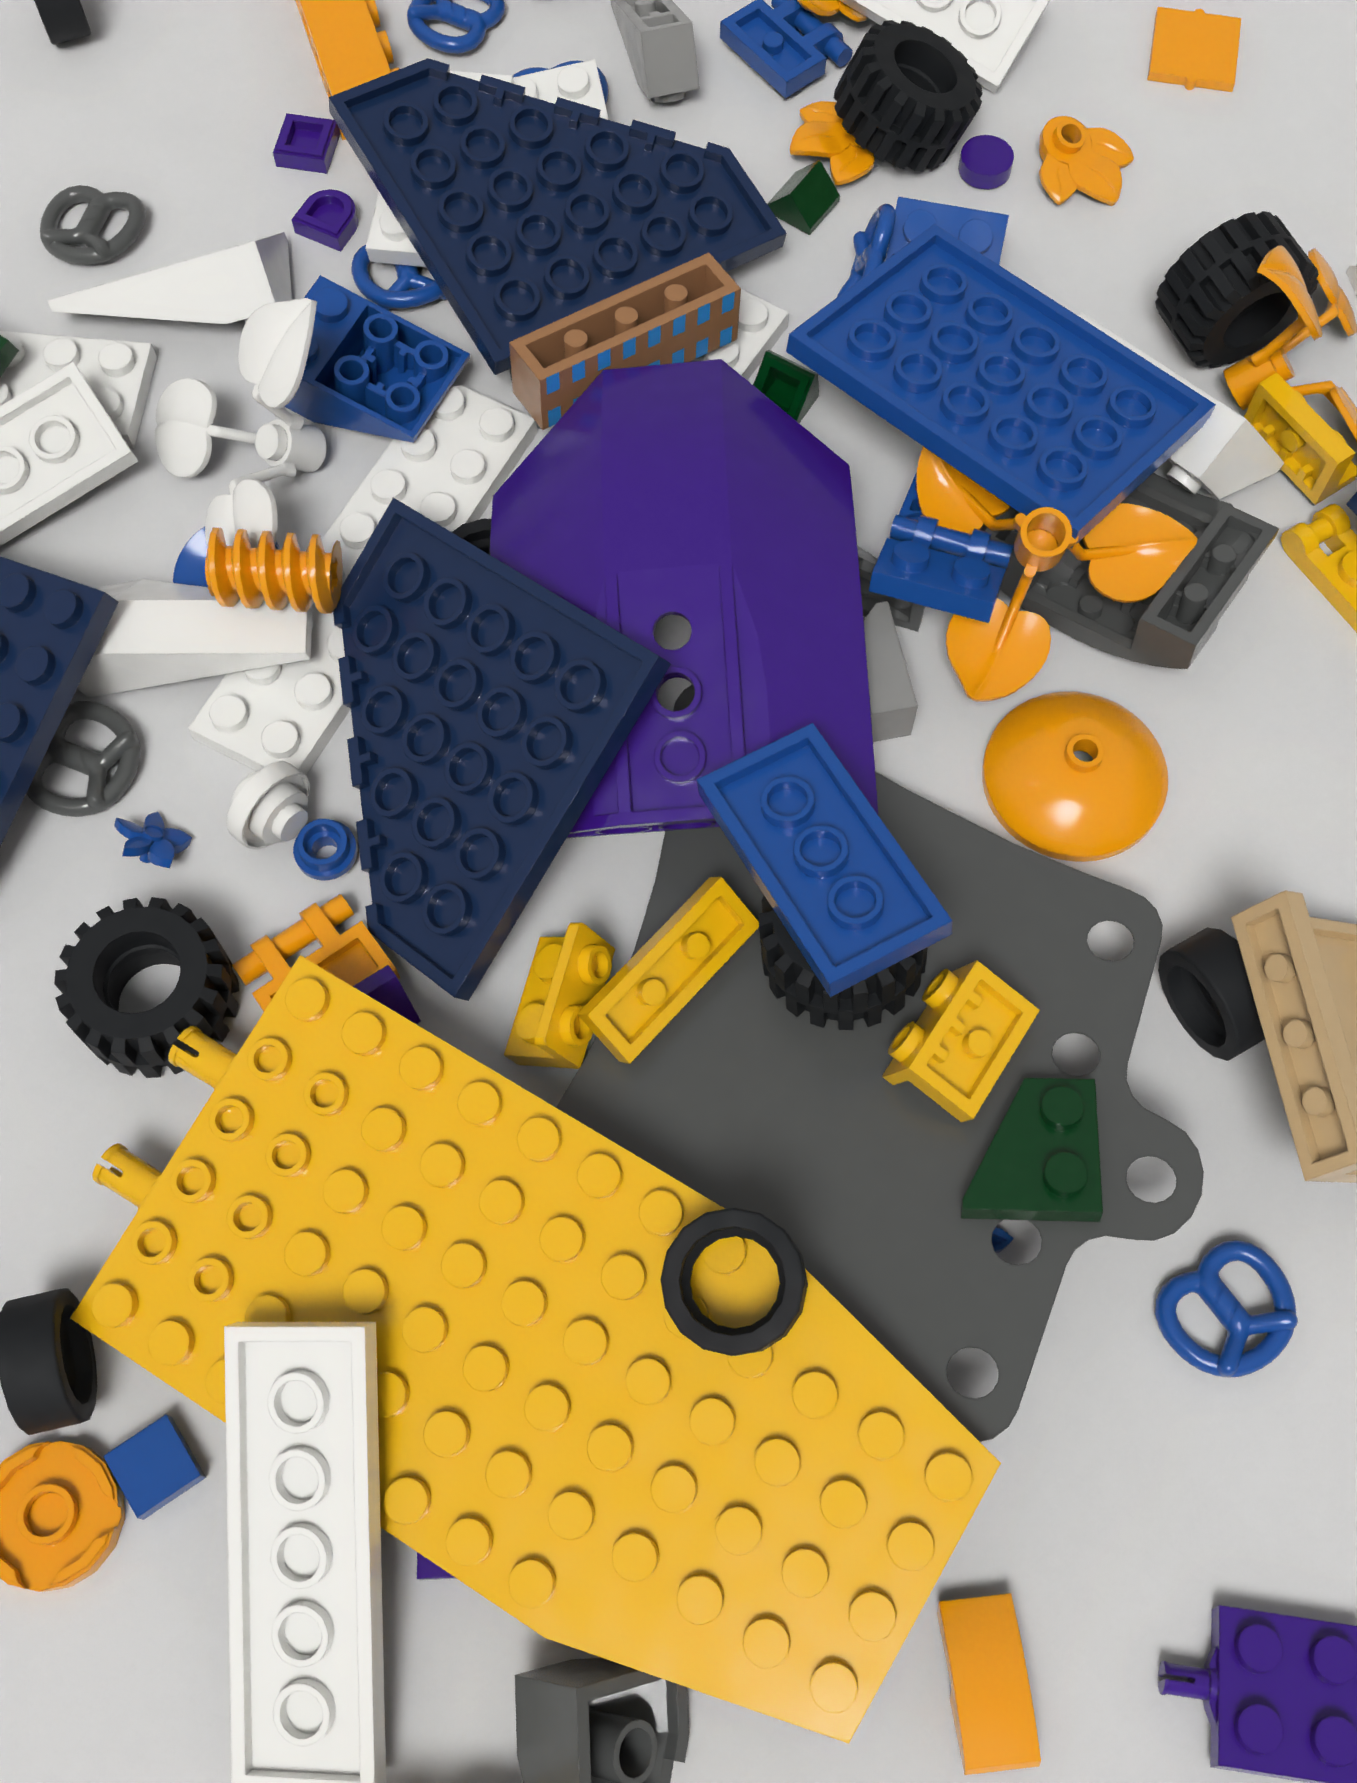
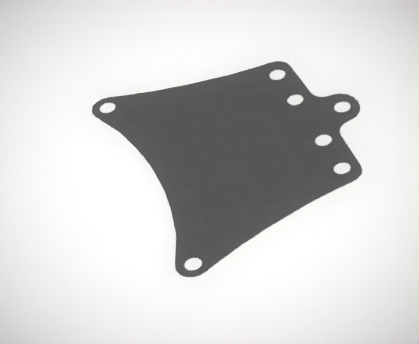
(875, 1171)

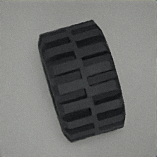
(907, 95)
(1219, 300)
(120, 949)
(795, 980)

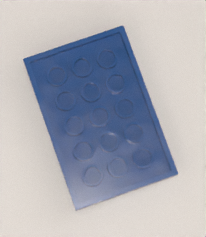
(1000, 380)

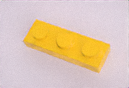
(669, 969)

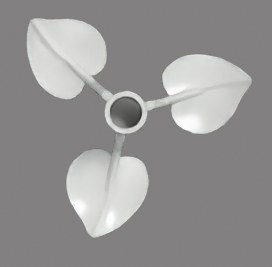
(274, 359)

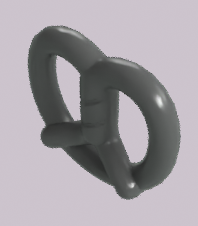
(92, 221)
(95, 765)

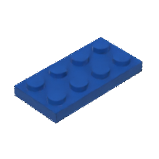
(824, 859)

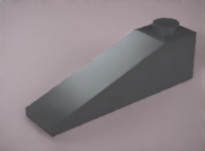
(598, 1724)

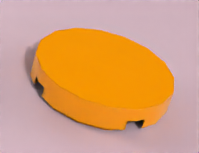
(56, 1515)

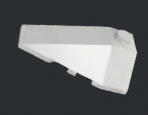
(205, 289)
(1223, 453)
(183, 634)

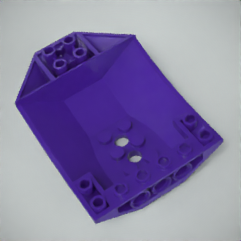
(712, 508)

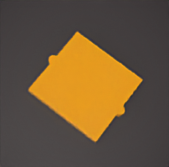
(1194, 49)

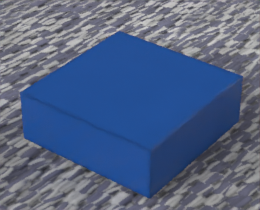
(154, 1467)

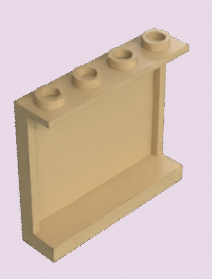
(1307, 1008)

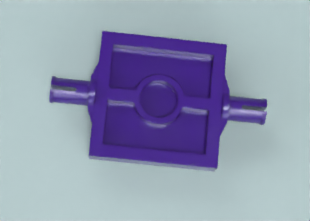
(1276, 1695)

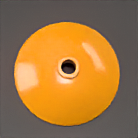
(1069, 804)

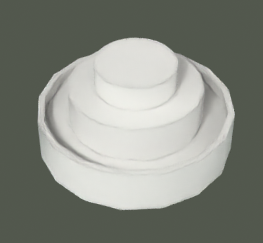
(269, 806)

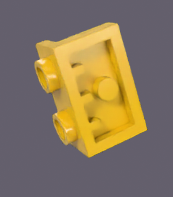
(1312, 451)
(559, 984)
(961, 1038)

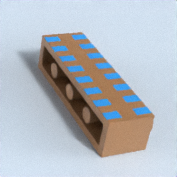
(646, 325)

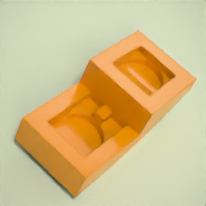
(988, 1684)

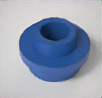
(320, 834)

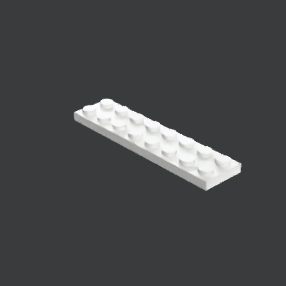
(446, 476)

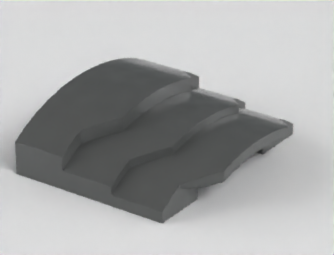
(1182, 615)

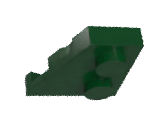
(1042, 1157)

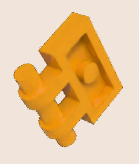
(347, 956)

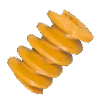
(273, 573)

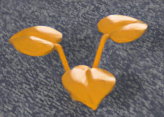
(1248, 373)
(1128, 555)

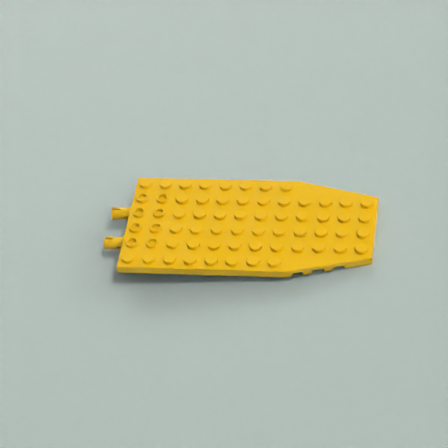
(536, 1404)

